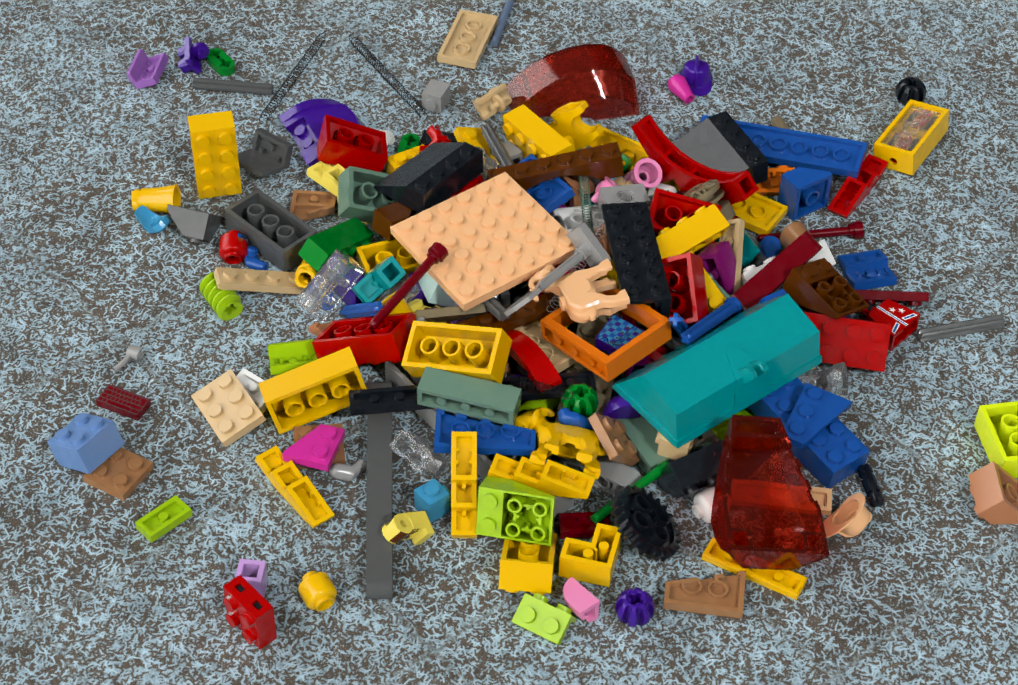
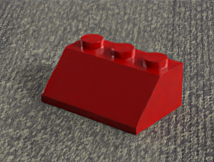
(351, 145)
(670, 207)
(686, 287)

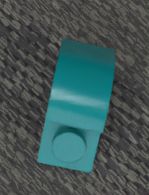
(378, 280)

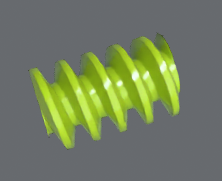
(223, 302)

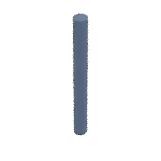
(501, 23)

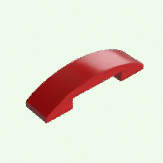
(533, 360)

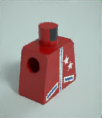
(903, 320)

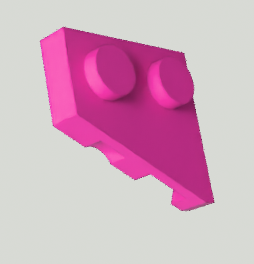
(316, 448)

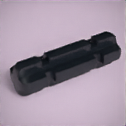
(870, 485)

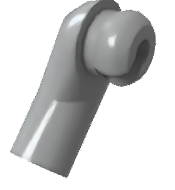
(347, 472)

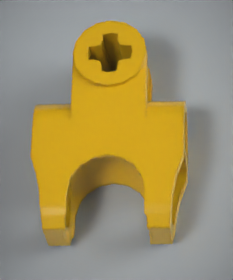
(568, 122)

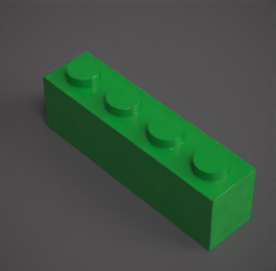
(342, 237)

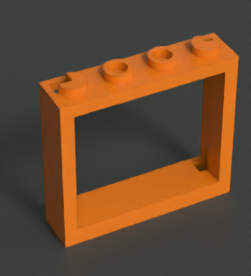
(607, 366)

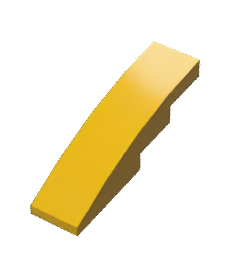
(550, 478)
(463, 484)
(294, 487)

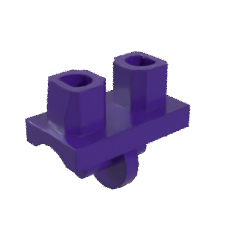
(191, 55)

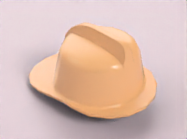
(849, 518)

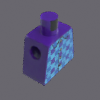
(616, 334)

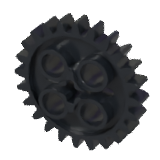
(645, 523)

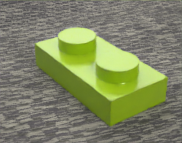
(163, 519)

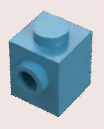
(432, 499)

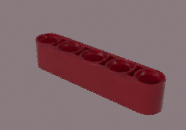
(777, 270)

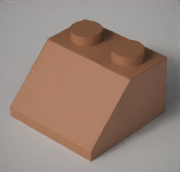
(995, 494)

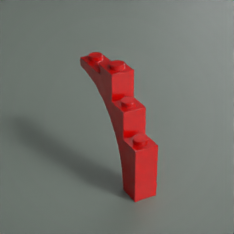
(685, 170)

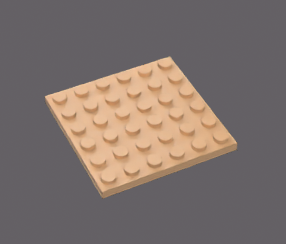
(492, 240)

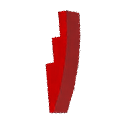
(856, 189)

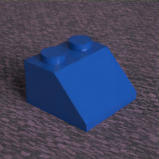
(804, 191)

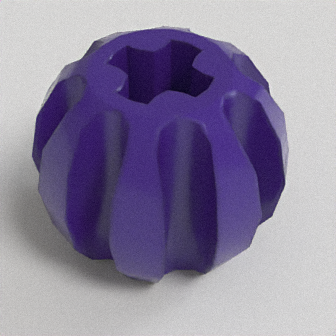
(635, 607)

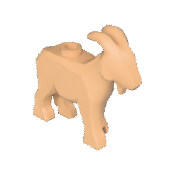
(581, 294)

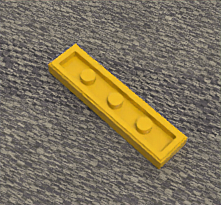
(782, 581)

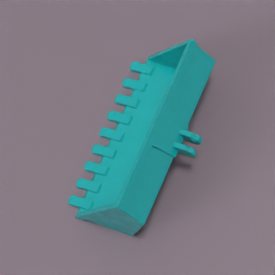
(724, 370)

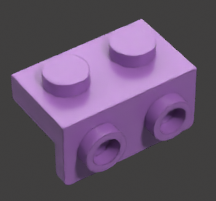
(146, 70)

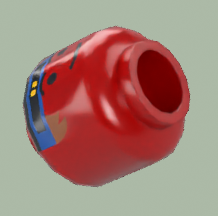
(233, 247)

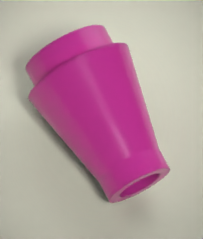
(679, 86)

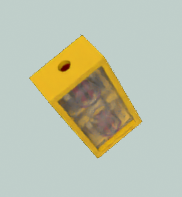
(912, 136)

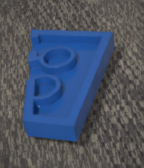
(813, 413)

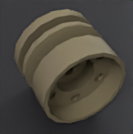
(710, 192)

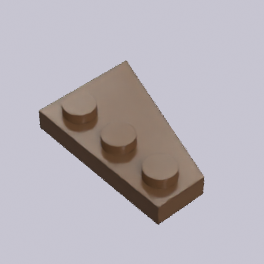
(710, 596)

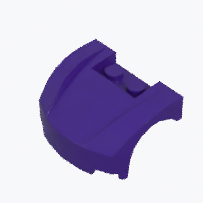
(306, 120)

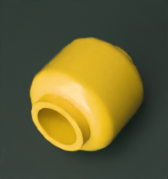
(317, 591)

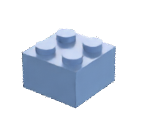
(85, 442)

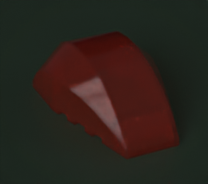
(577, 74)
(762, 500)

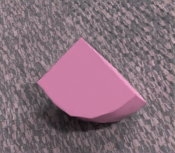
(580, 600)

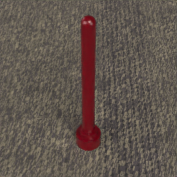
(853, 230)
(436, 254)

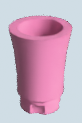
(646, 172)

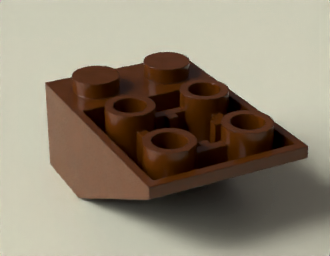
(823, 290)

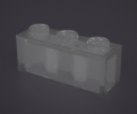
(328, 286)

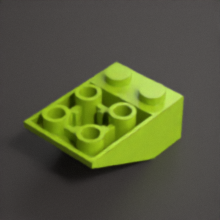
(514, 511)

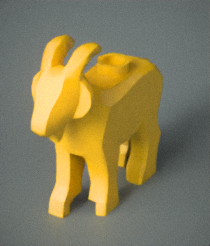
(562, 440)

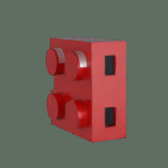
(249, 612)

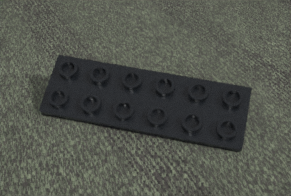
(637, 254)

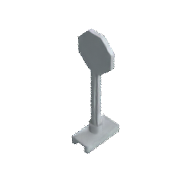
(587, 249)

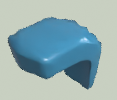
(150, 221)

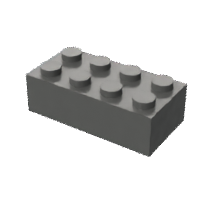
(269, 228)

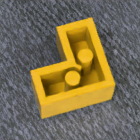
(593, 560)

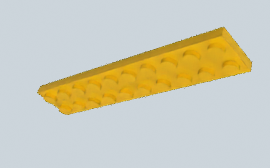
(757, 211)

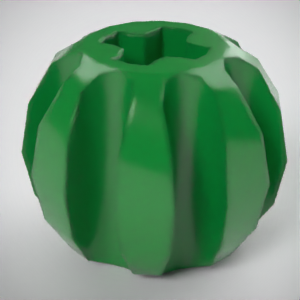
(583, 400)

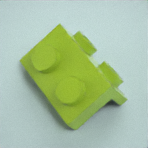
(290, 355)
(542, 618)

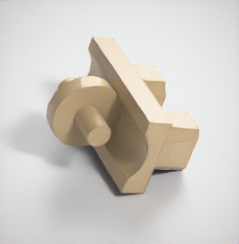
(493, 101)

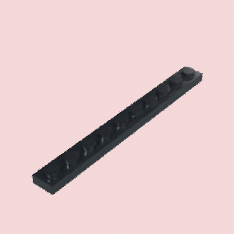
(405, 397)

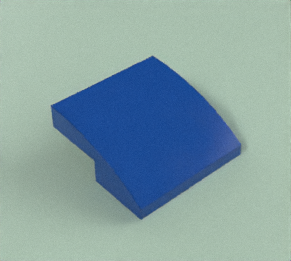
(867, 269)

